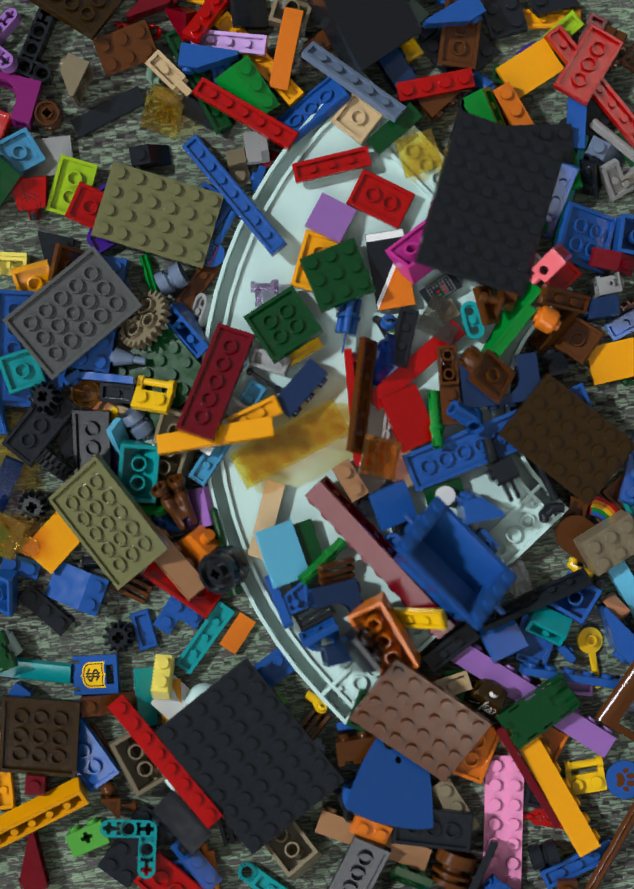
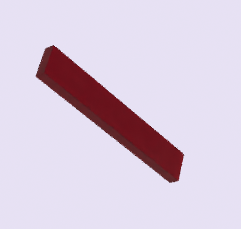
(527, 775)

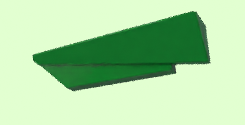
(512, 321)

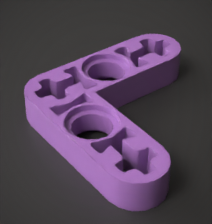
(11, 25)

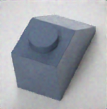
(603, 150)

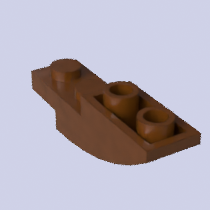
(448, 380)

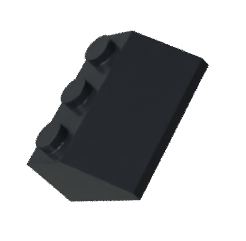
(180, 824)

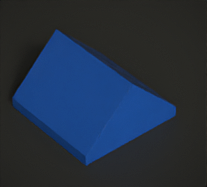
(8, 592)

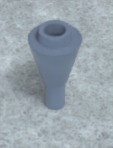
(121, 357)

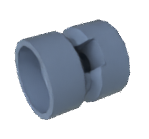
(171, 279)
(138, 423)

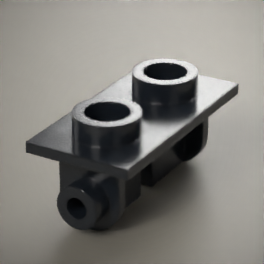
(589, 176)

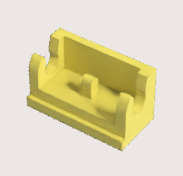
(12, 260)

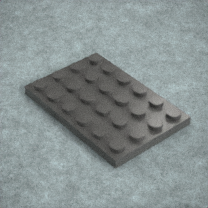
(72, 313)

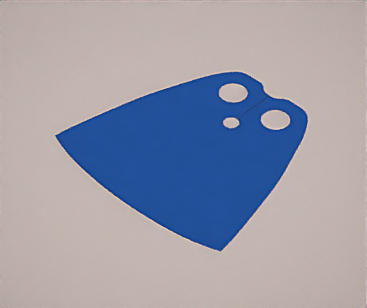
(392, 791)

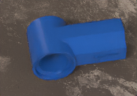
(470, 418)

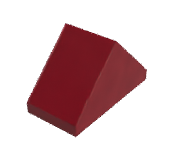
(180, 17)

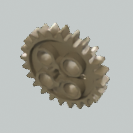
(147, 322)

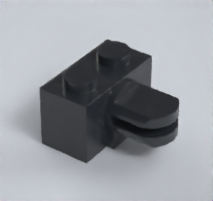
(503, 472)

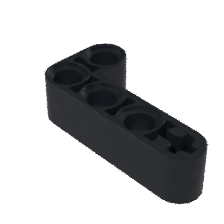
(40, 43)

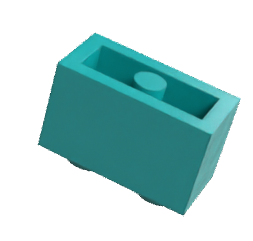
(549, 625)

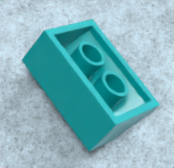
(138, 468)

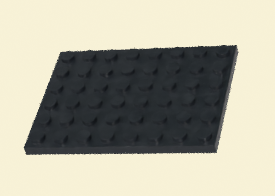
(489, 204)
(249, 755)

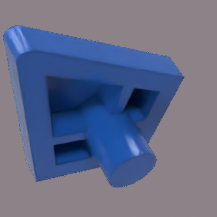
(296, 598)

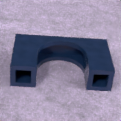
(527, 379)
(344, 593)

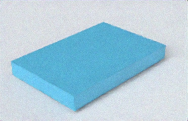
(281, 553)

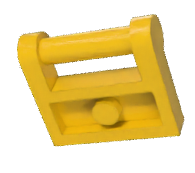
(152, 400)
(587, 781)

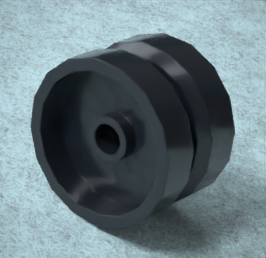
(223, 569)

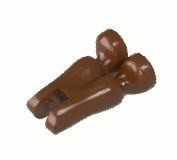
(178, 504)

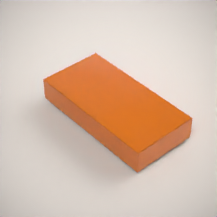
(237, 632)

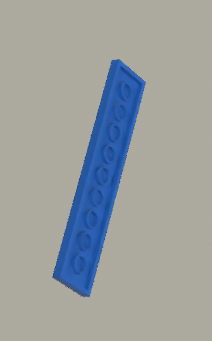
(463, 451)

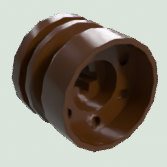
(452, 870)

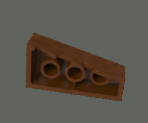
(354, 747)

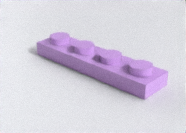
(242, 42)

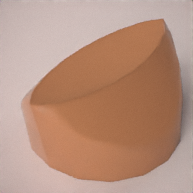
(616, 606)

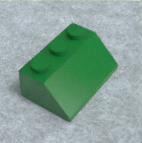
(247, 84)

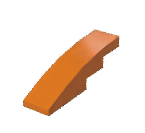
(286, 48)

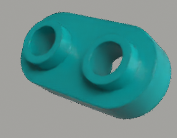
(471, 321)

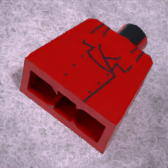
(31, 195)

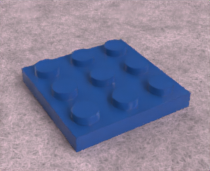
(583, 230)

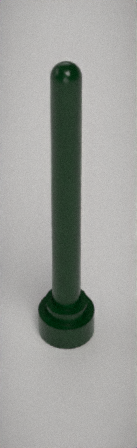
(222, 541)

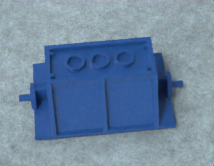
(453, 564)

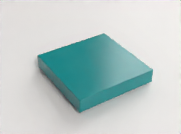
(20, 371)

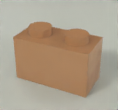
(350, 480)

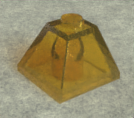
(162, 111)

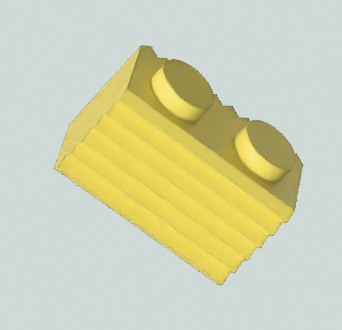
(162, 677)

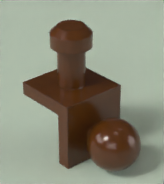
(503, 300)
(113, 802)

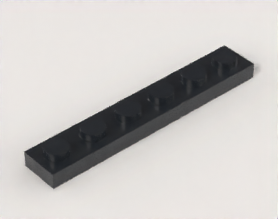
(539, 598)

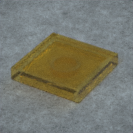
(418, 153)

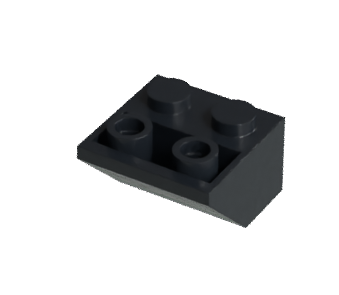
(363, 648)

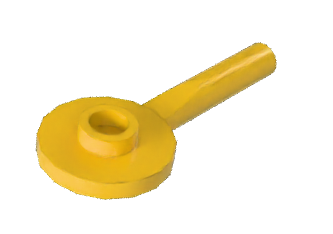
(590, 641)

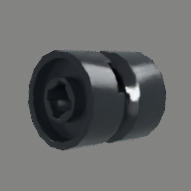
(543, 854)

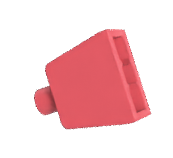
(553, 261)

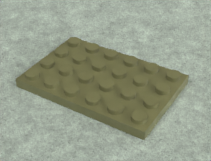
(157, 215)
(108, 522)

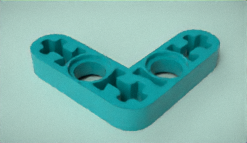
(143, 839)

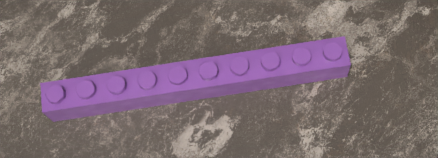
(575, 725)

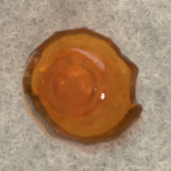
(85, 394)

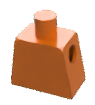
(198, 543)

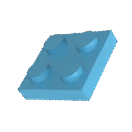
(22, 150)

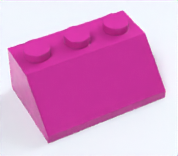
(403, 255)

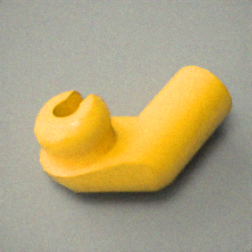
(573, 566)
(318, 704)

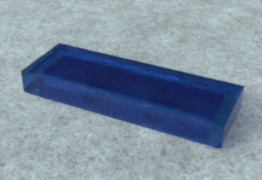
(9, 474)

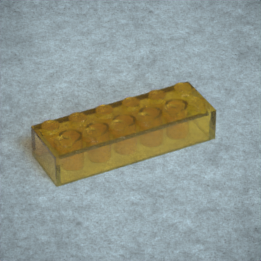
(291, 443)

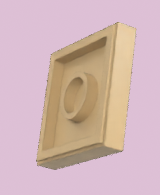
(357, 119)

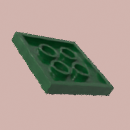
(337, 275)
(283, 324)

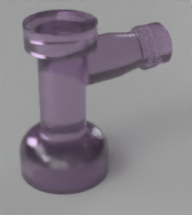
(258, 289)

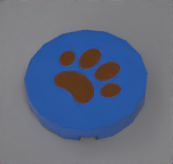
(621, 779)

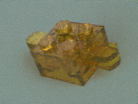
(15, 538)

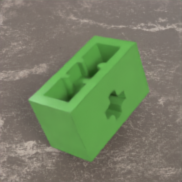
(80, 844)

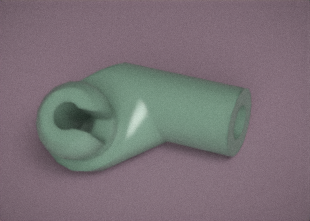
(152, 78)

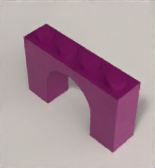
(28, 95)

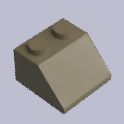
(77, 76)

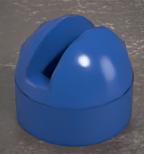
(388, 325)

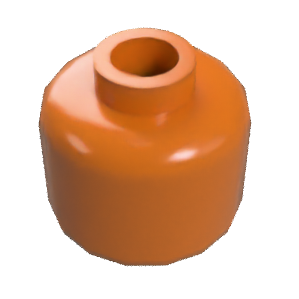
(546, 319)

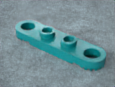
(259, 879)

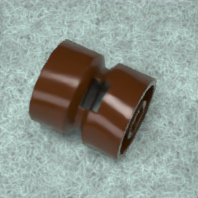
(48, 115)

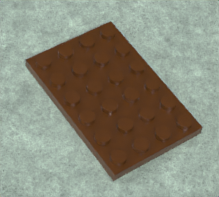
(420, 719)

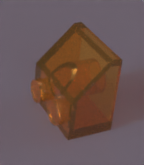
(380, 458)

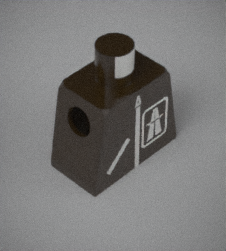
(486, 697)

